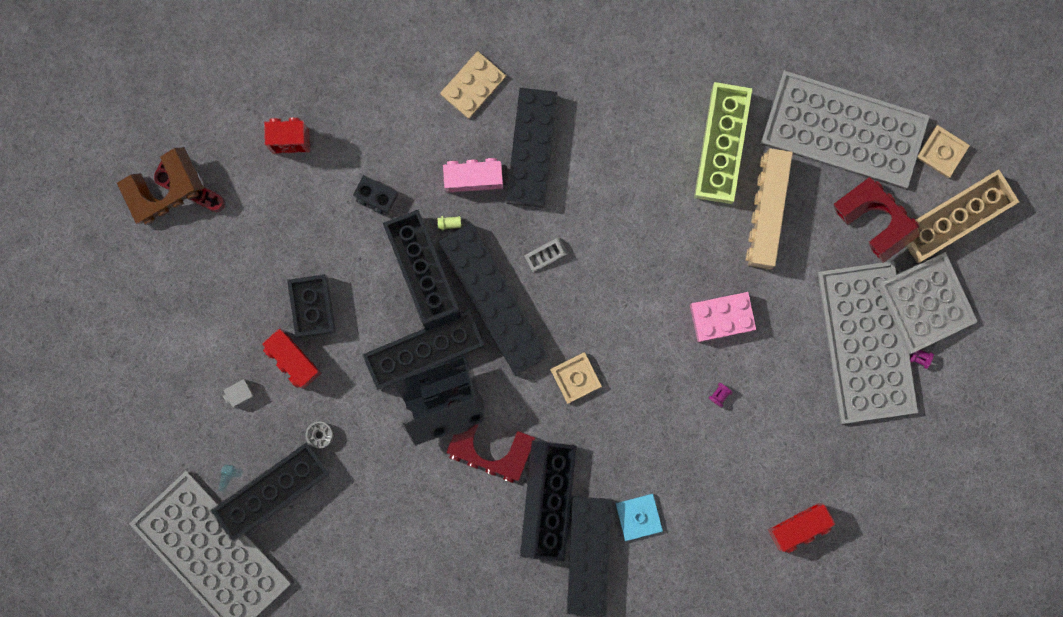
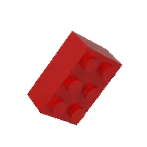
(287, 136)
(290, 359)
(801, 528)

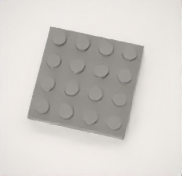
(927, 303)

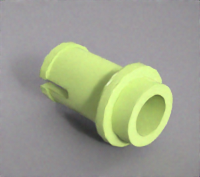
(449, 223)

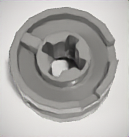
(312, 431)

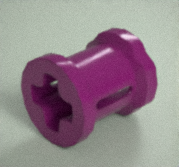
(925, 362)
(720, 395)

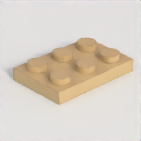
(473, 85)

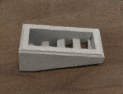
(559, 244)

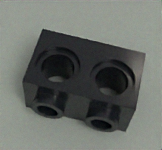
(378, 191)

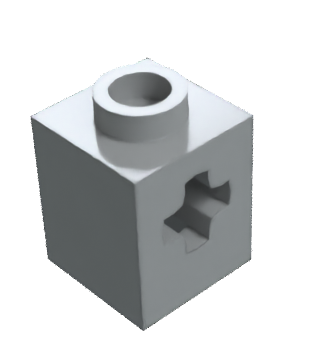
(238, 393)

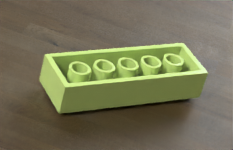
(723, 143)

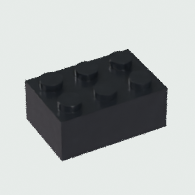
(311, 306)

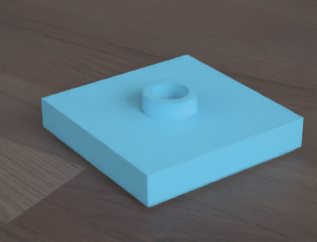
(638, 517)

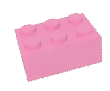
(473, 175)
(722, 317)

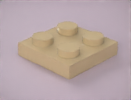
(943, 151)
(575, 377)

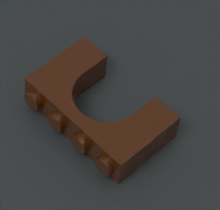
(183, 185)

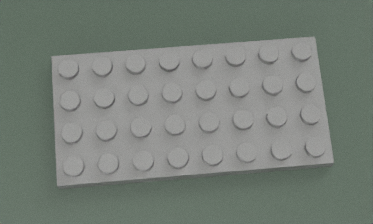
(845, 129)
(865, 345)
(222, 574)

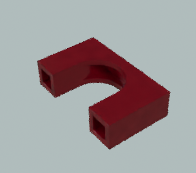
(868, 197)
(510, 466)

